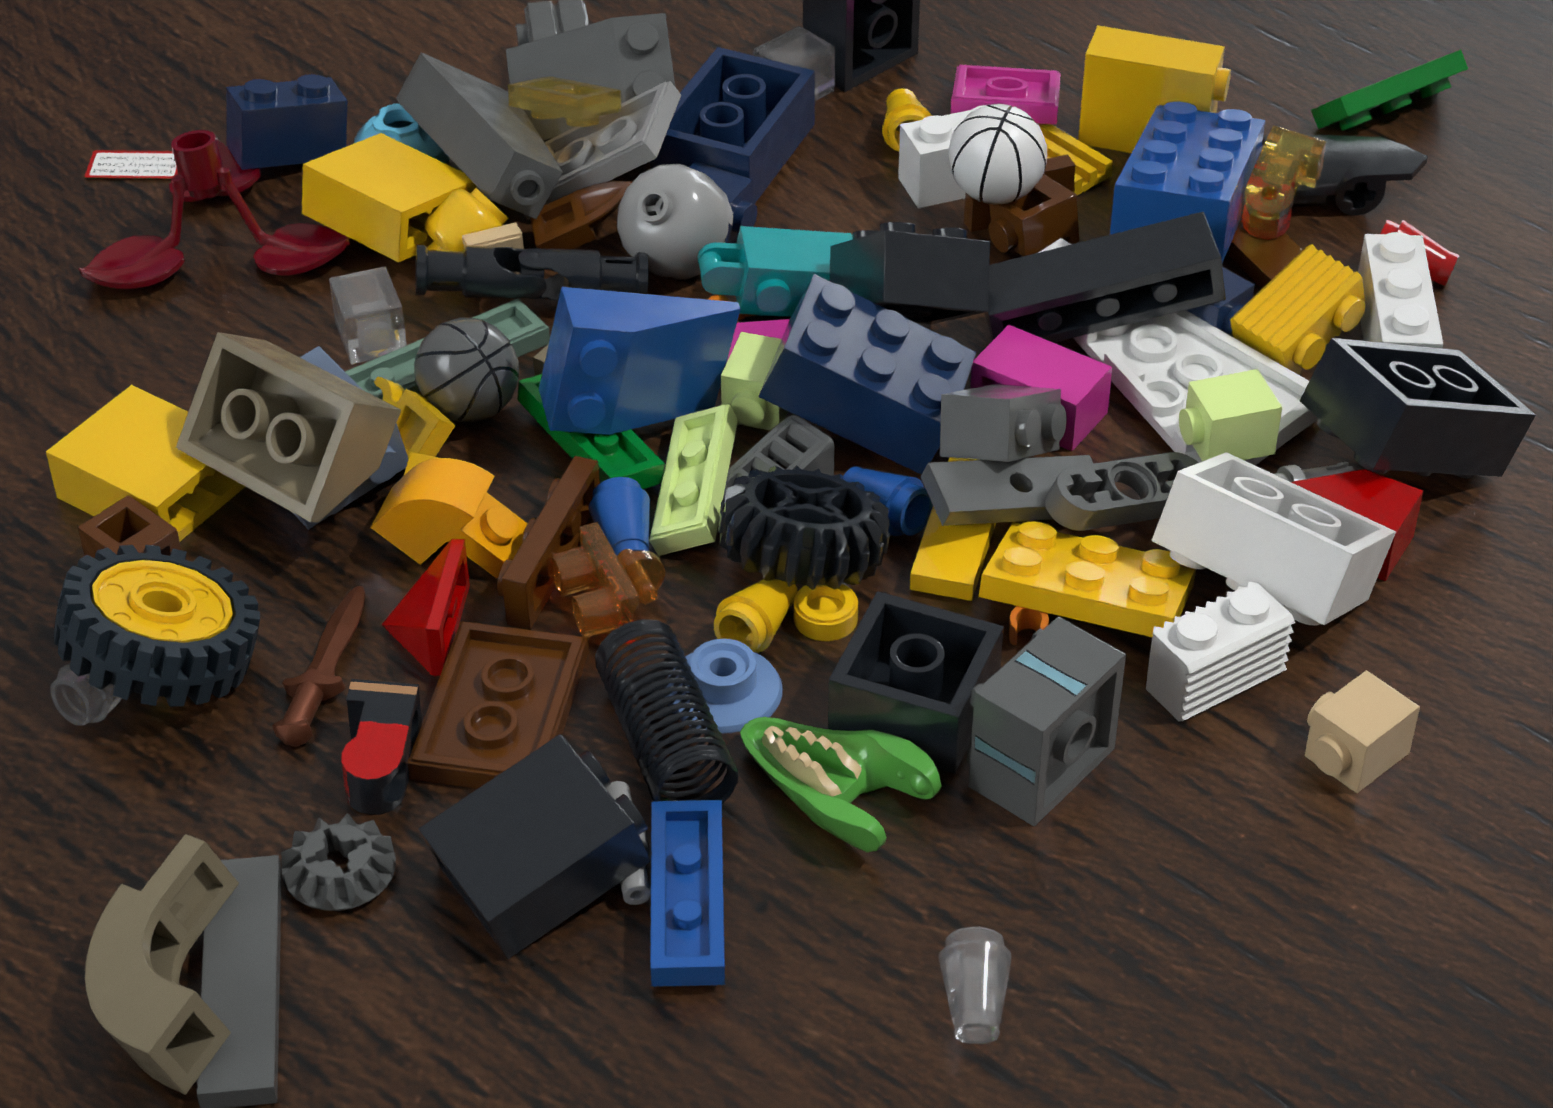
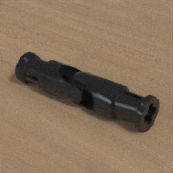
(489, 272)

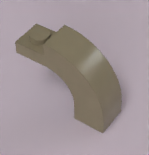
(139, 960)

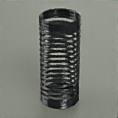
(651, 684)

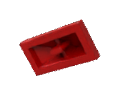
(433, 608)

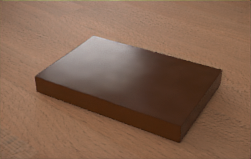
(496, 702)

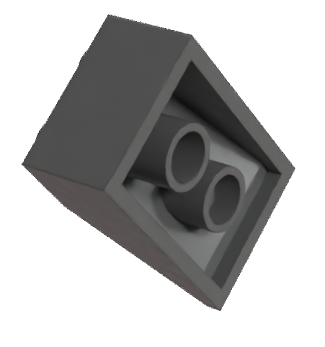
(611, 53)

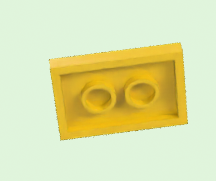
(1086, 579)

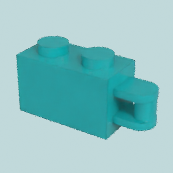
(767, 267)

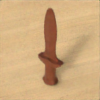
(319, 679)

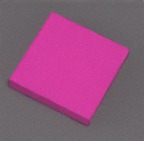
(1026, 89)

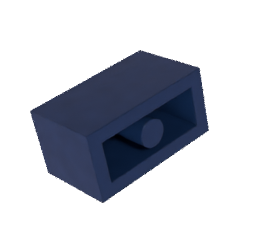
(285, 121)

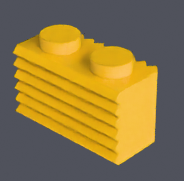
(1301, 310)

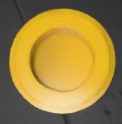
(825, 612)

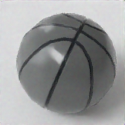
(467, 369)

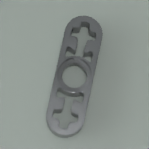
(1106, 503)

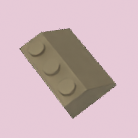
(285, 426)

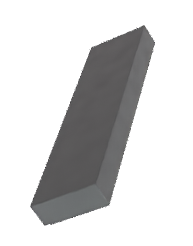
(244, 987)

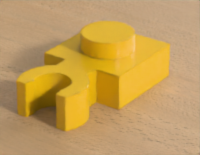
(419, 422)

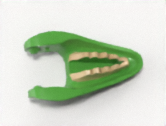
(832, 767)

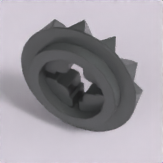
(324, 886)

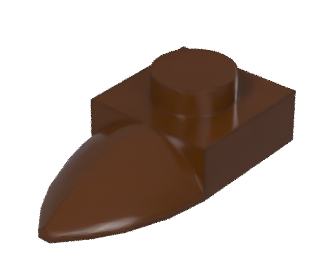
(571, 219)

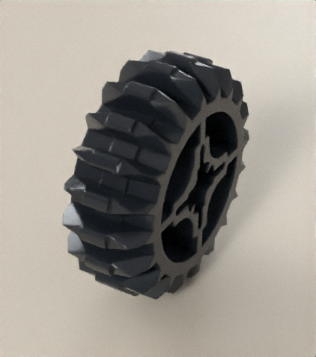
(804, 527)

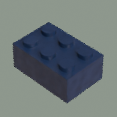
(741, 116)
(866, 373)

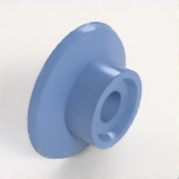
(734, 683)

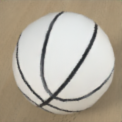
(997, 154)

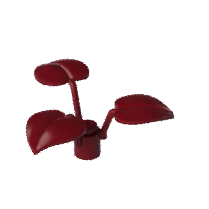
(205, 171)

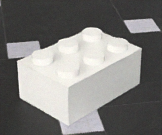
(1272, 533)

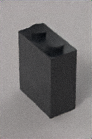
(537, 843)

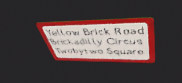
(131, 164)

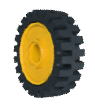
(156, 625)

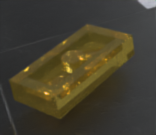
(559, 97)

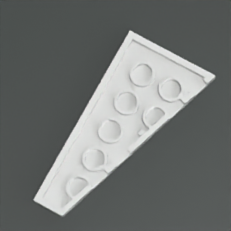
(1163, 354)

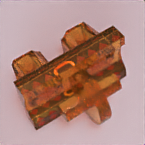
(614, 580)

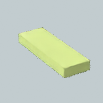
(694, 480)

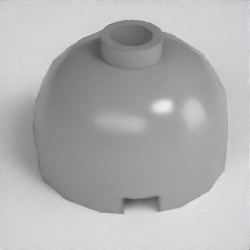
(671, 217)

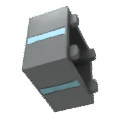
(1045, 720)

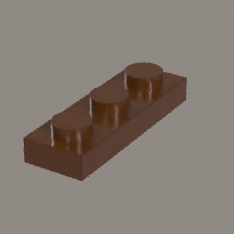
(528, 578)

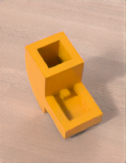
(448, 502)

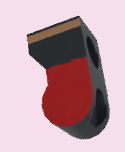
(383, 734)

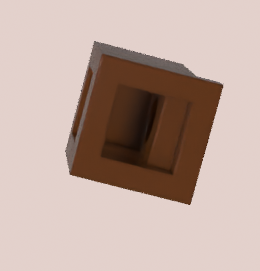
(1035, 219)
(127, 524)

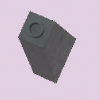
(481, 134)

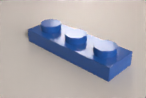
(687, 894)

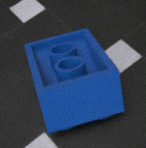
(633, 359)

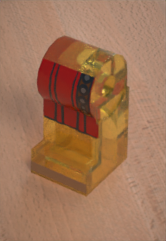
(1280, 168)

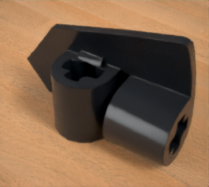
(1358, 171)

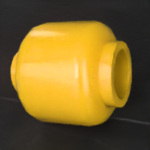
(461, 215)

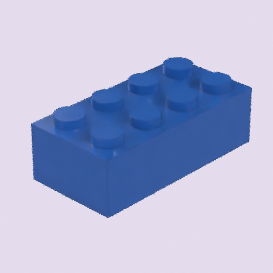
(1189, 166)

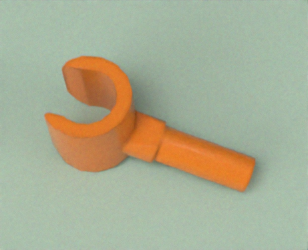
(1026, 618)

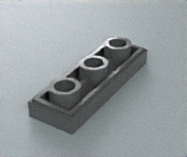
(994, 489)

